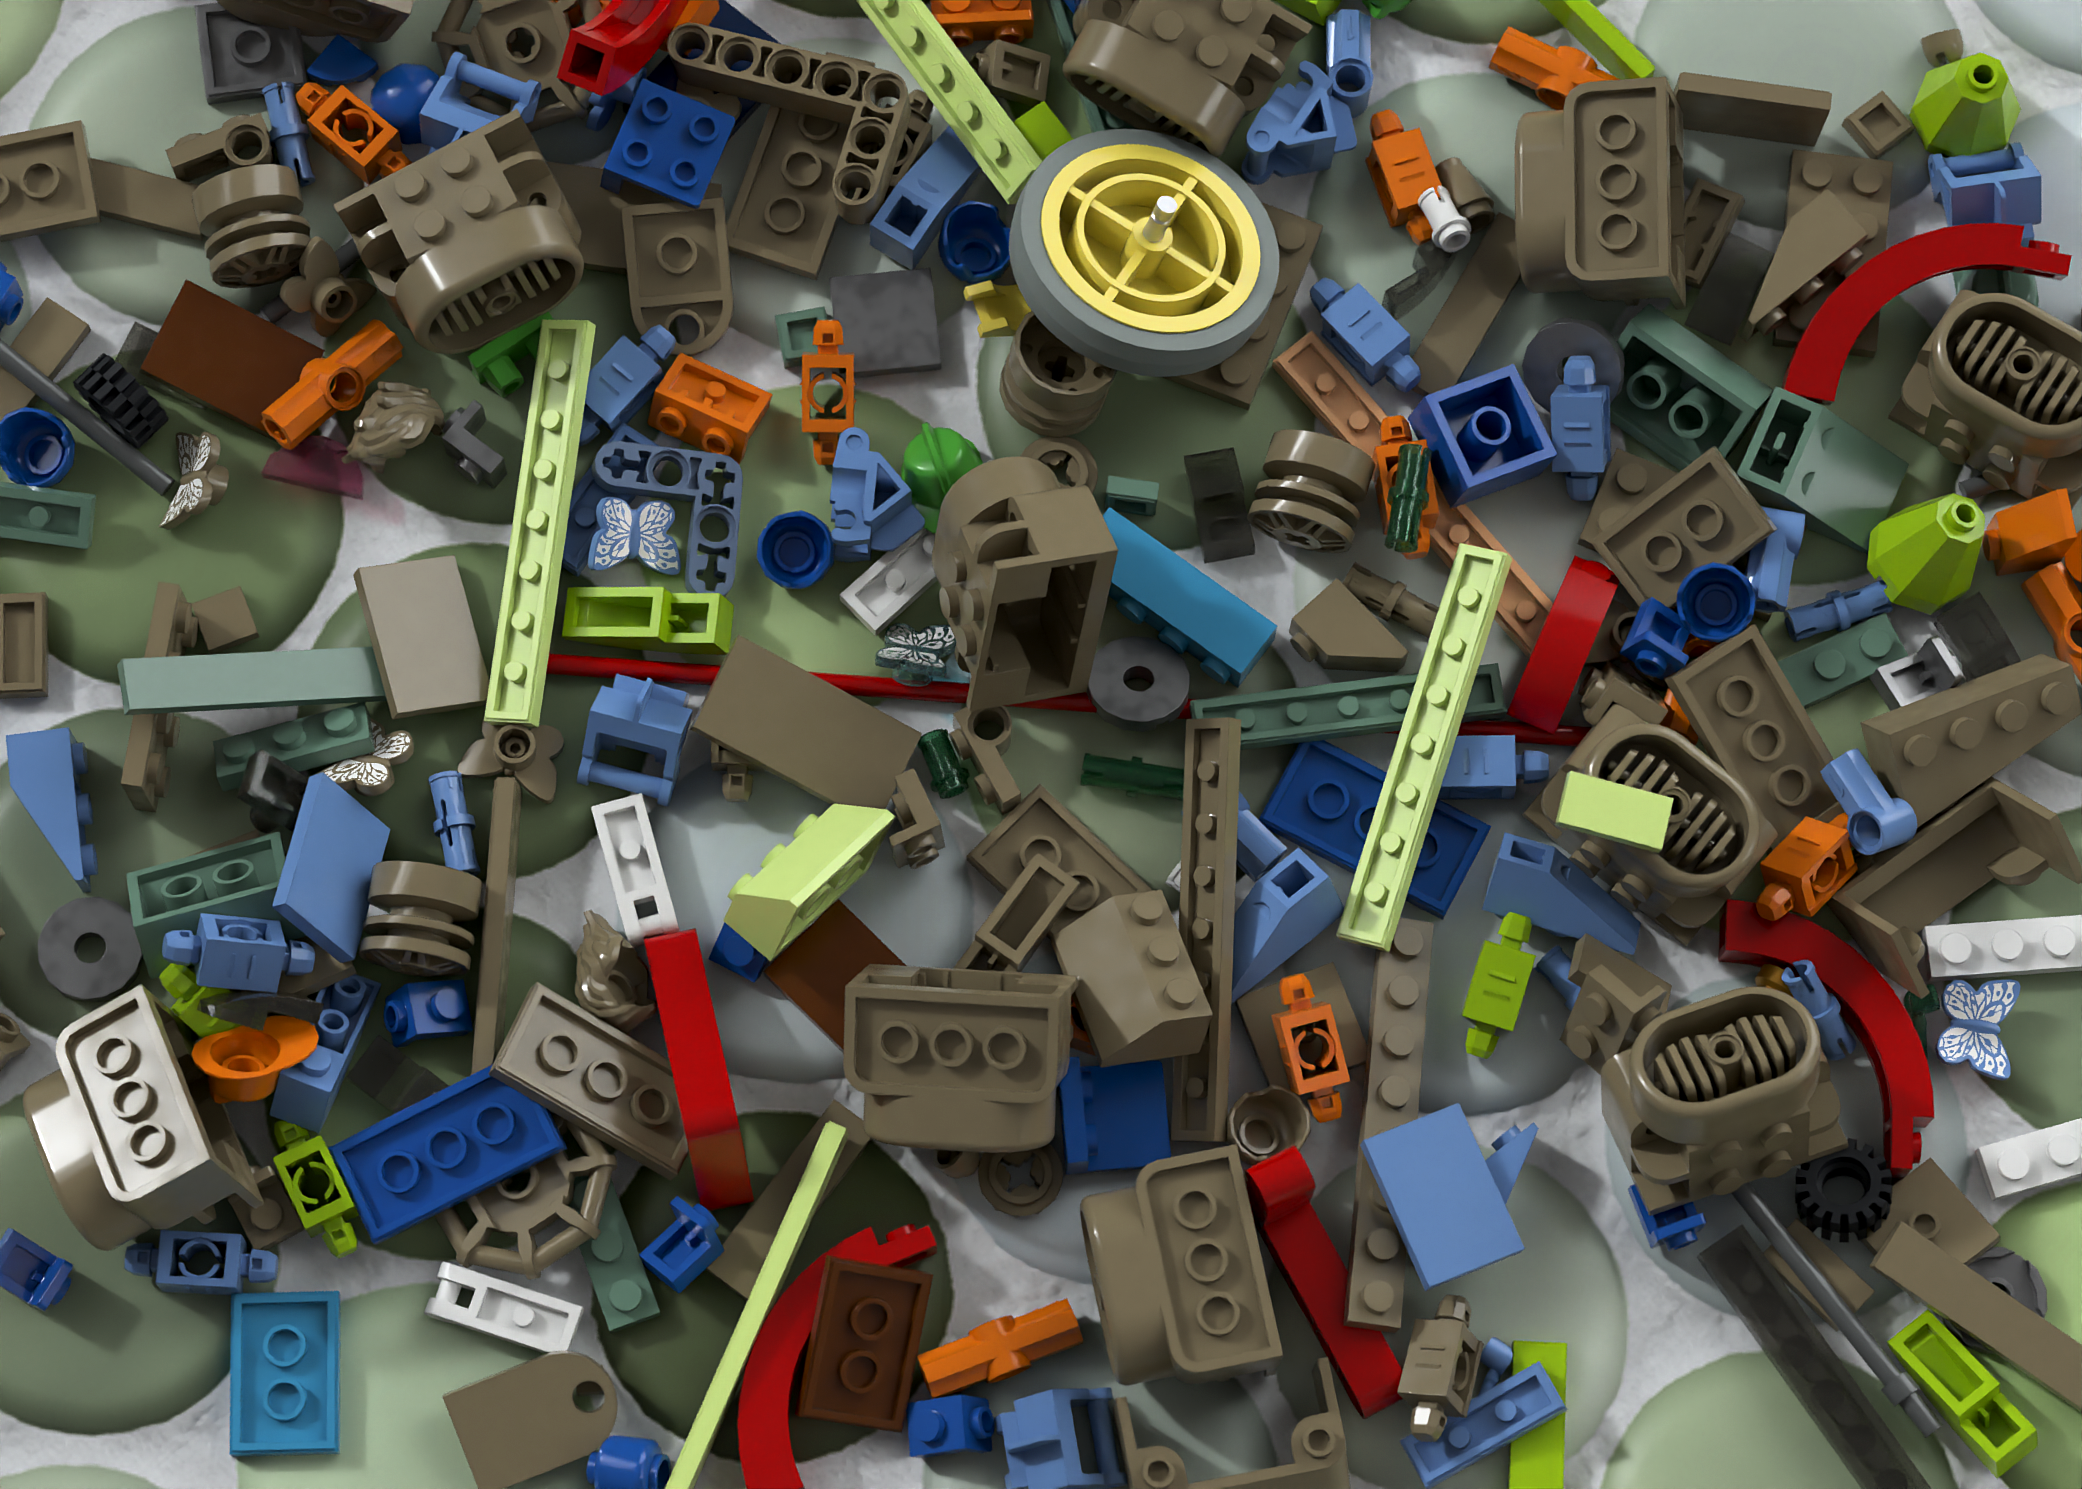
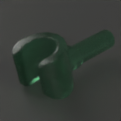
(1918, 1008)

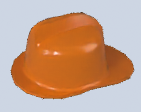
(248, 1061)

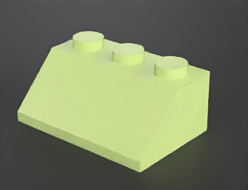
(806, 875)

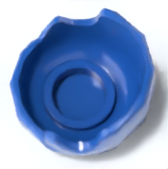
(401, 96)
(974, 243)
(35, 447)
(795, 550)
(1715, 602)

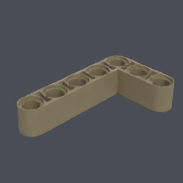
(808, 96)

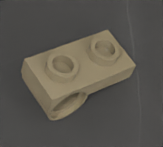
(203, 154)
(994, 778)

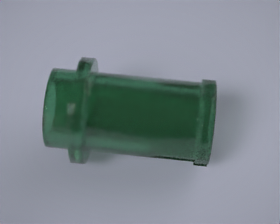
(943, 764)

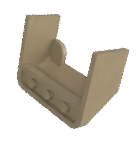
(1950, 857)
(1315, 1444)

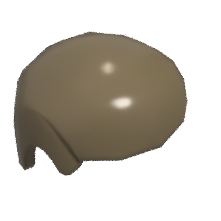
(1267, 1123)

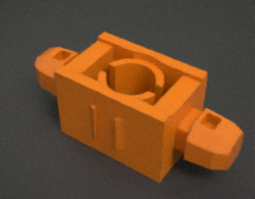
(325, 119)
(1401, 173)
(828, 337)
(1394, 433)
(1806, 868)
(1324, 1101)

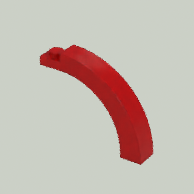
(617, 43)
(1833, 329)
(1866, 1006)
(781, 1346)

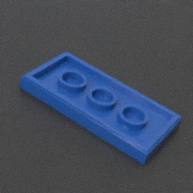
(1328, 807)
(443, 1152)

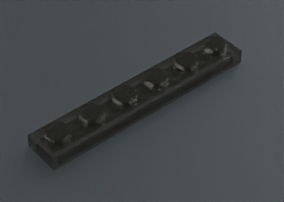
(1808, 1364)

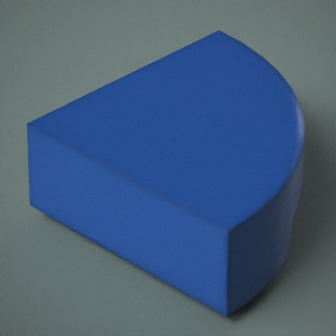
(341, 64)

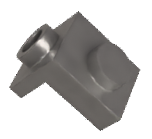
(472, 456)
(1918, 675)

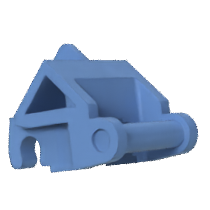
(449, 115)
(1298, 129)
(1992, 197)
(868, 501)
(639, 718)
(1044, 1444)

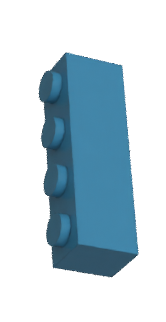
(1185, 605)

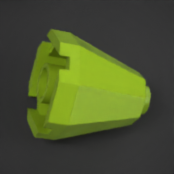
(1965, 107)
(1928, 552)

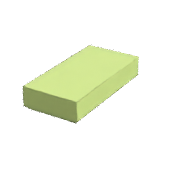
(1614, 811)

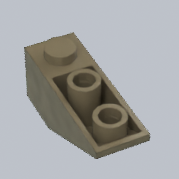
(1813, 246)

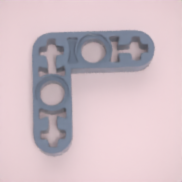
(691, 488)

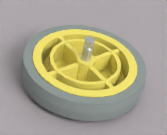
(1143, 252)

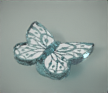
(916, 654)

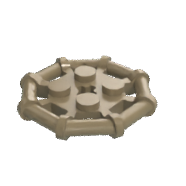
(492, 49)
(534, 1209)

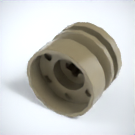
(252, 225)
(1051, 384)
(1311, 491)
(419, 929)

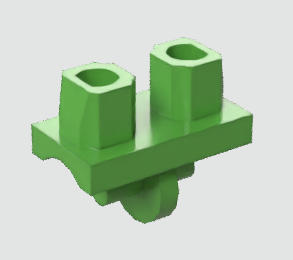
(496, 359)

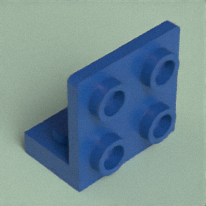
(667, 145)
(1113, 1116)

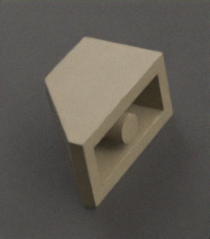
(1344, 634)

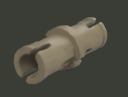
(1391, 600)

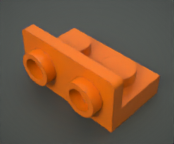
(984, 20)
(707, 407)

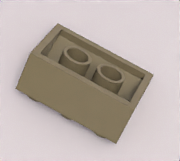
(1134, 980)

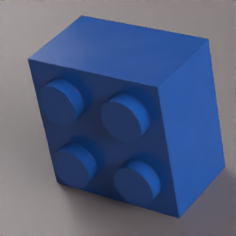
(1482, 435)

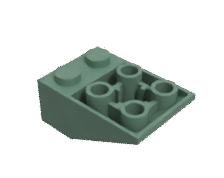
(1822, 468)

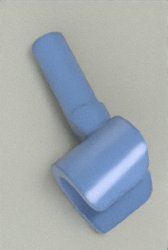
(1496, 1357)

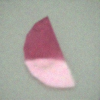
(317, 466)

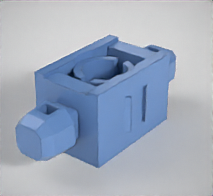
(1365, 334)
(624, 381)
(1581, 428)
(1489, 768)
(238, 952)
(144, 1259)

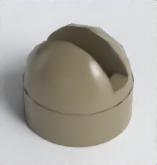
(1942, 45)
(956, 1163)

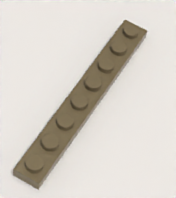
(1208, 919)
(1388, 1101)

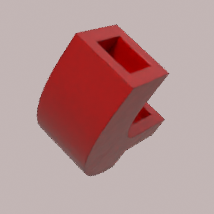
(1564, 644)

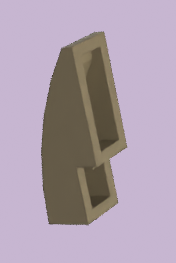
(1021, 919)

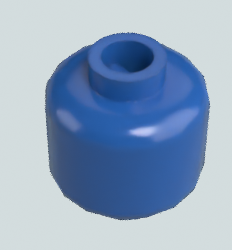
(628, 1464)

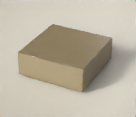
(1878, 126)
(225, 620)

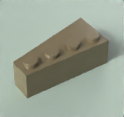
(1968, 733)

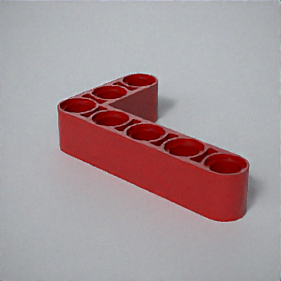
(699, 1070)
(1317, 1277)

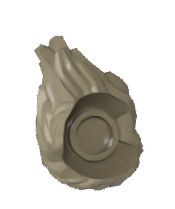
(392, 422)
(611, 977)

